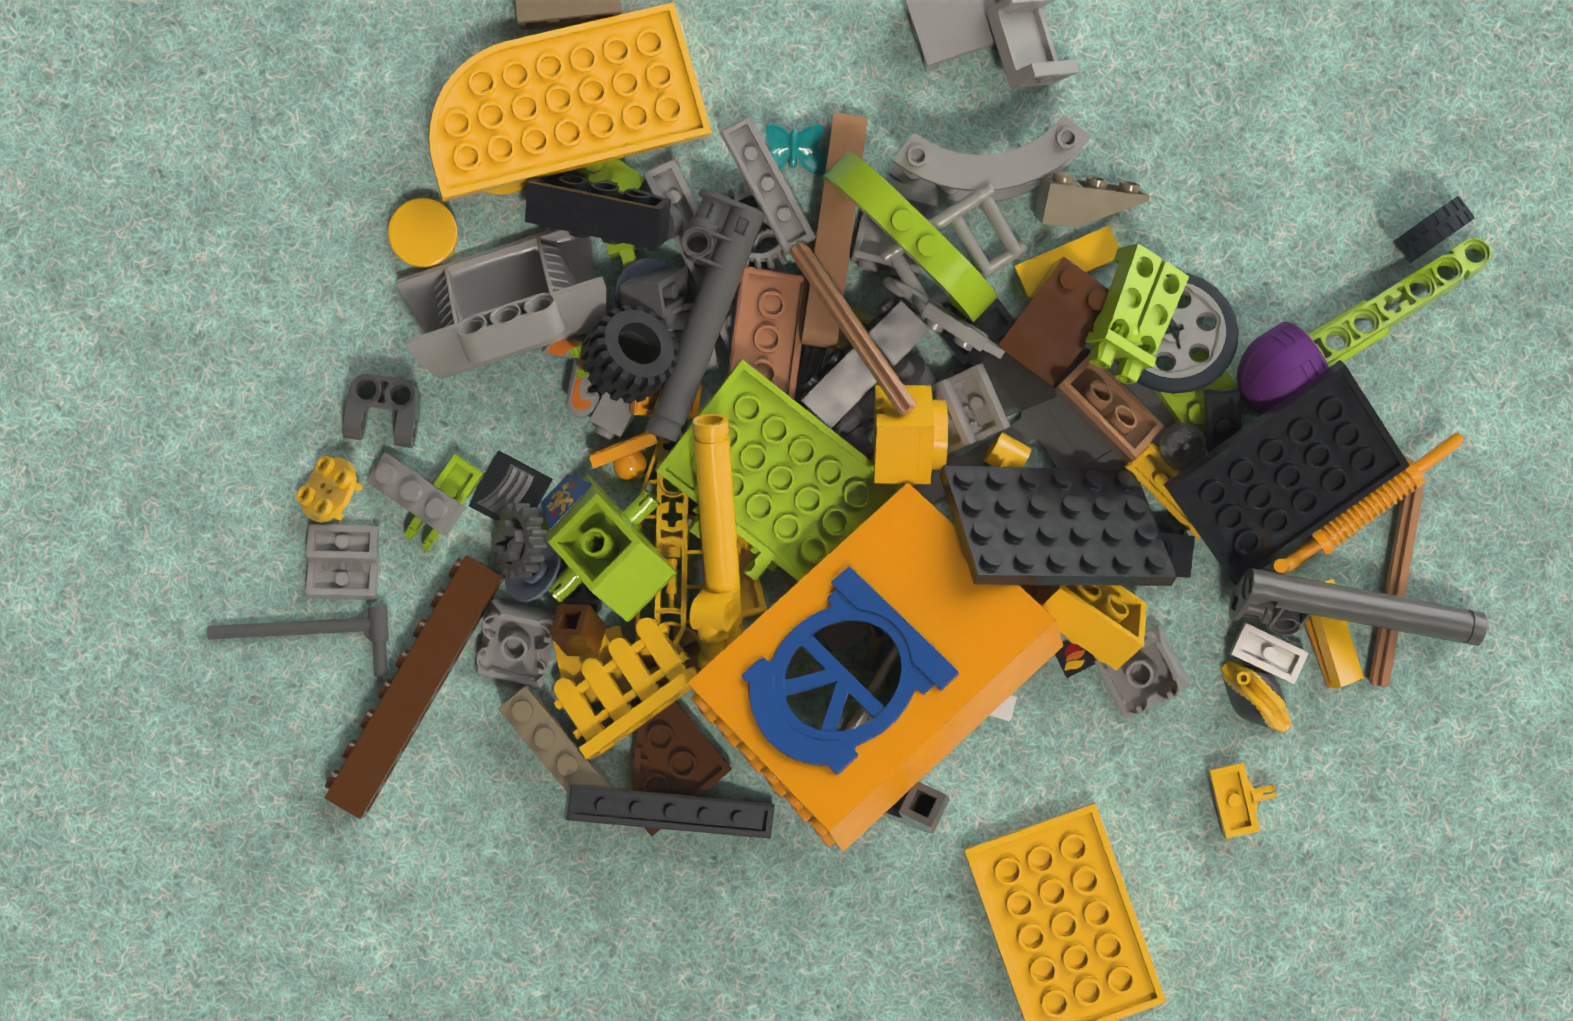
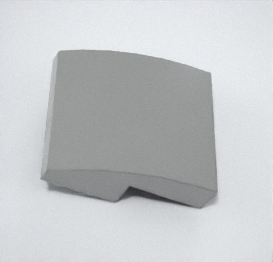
(971, 407)
(342, 562)

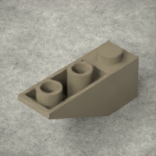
(1078, 202)

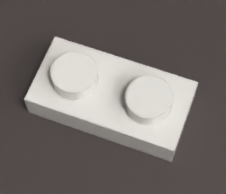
(1268, 653)

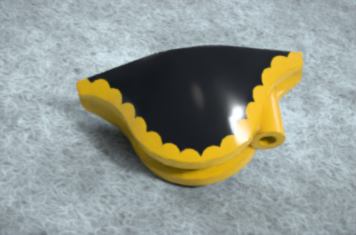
(1255, 696)

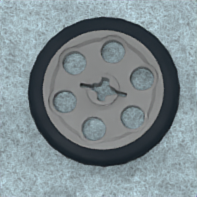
(1218, 343)

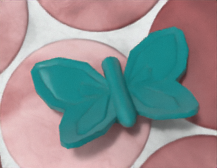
(795, 145)

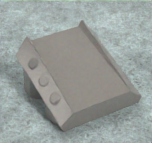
(515, 642)
(1147, 676)

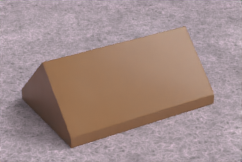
(1109, 410)

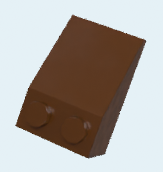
(1055, 321)

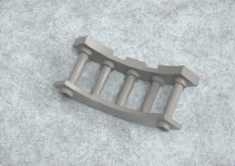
(1008, 172)

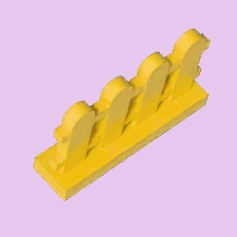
(615, 702)

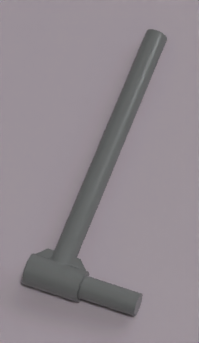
(373, 624)

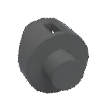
(914, 371)

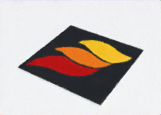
(1074, 658)

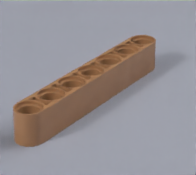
(834, 231)

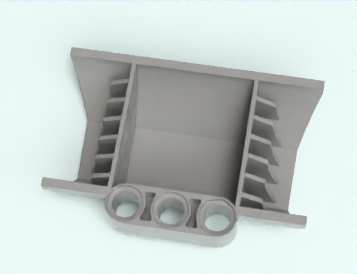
(503, 302)

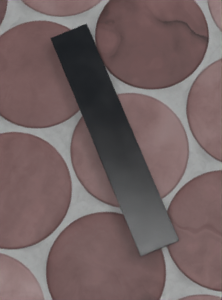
(668, 811)

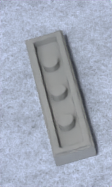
(767, 184)

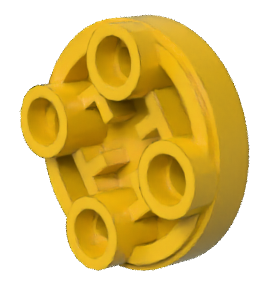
(423, 233)

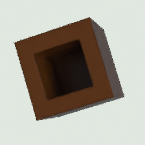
(578, 630)

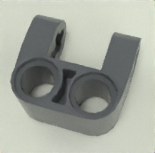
(386, 387)

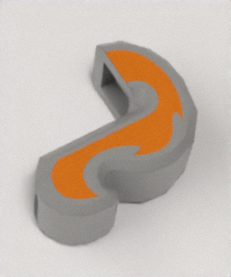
(578, 399)

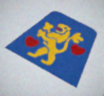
(563, 497)

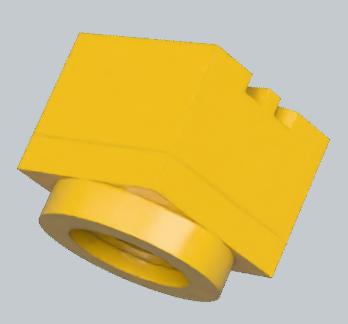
(910, 444)

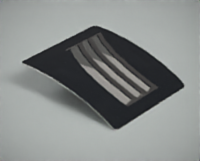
(508, 483)

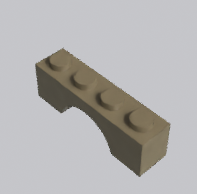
(549, 741)

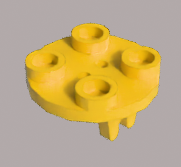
(328, 489)

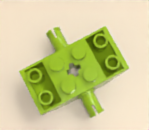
(621, 572)

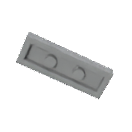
(415, 494)

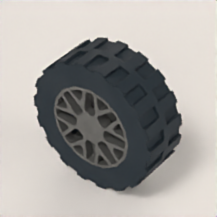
(1434, 229)

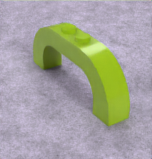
(912, 233)

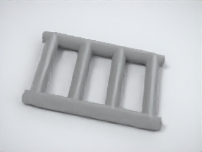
(953, 216)

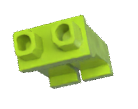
(1135, 313)

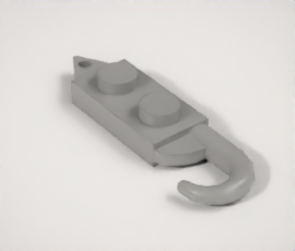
(941, 318)

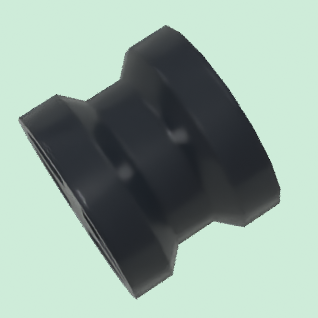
(582, 596)

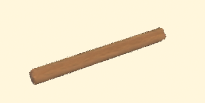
(852, 328)
(1396, 583)

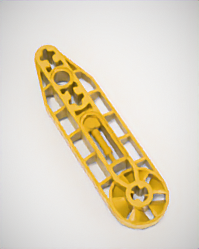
(672, 543)

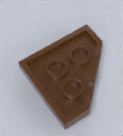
(675, 756)

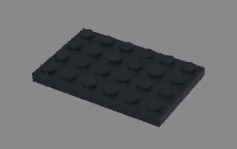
(1287, 473)
(1056, 526)

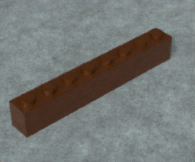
(414, 686)

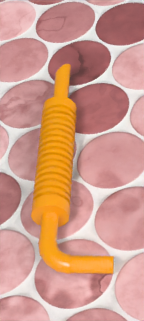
(1368, 507)

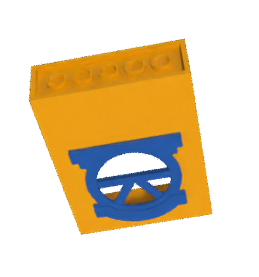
(958, 650)

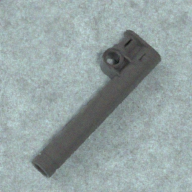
(729, 240)
(1289, 601)

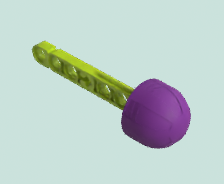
(1289, 358)

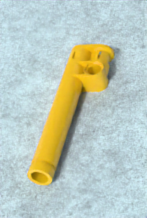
(718, 607)

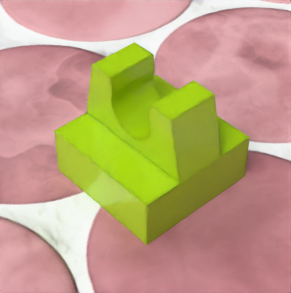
(622, 250)

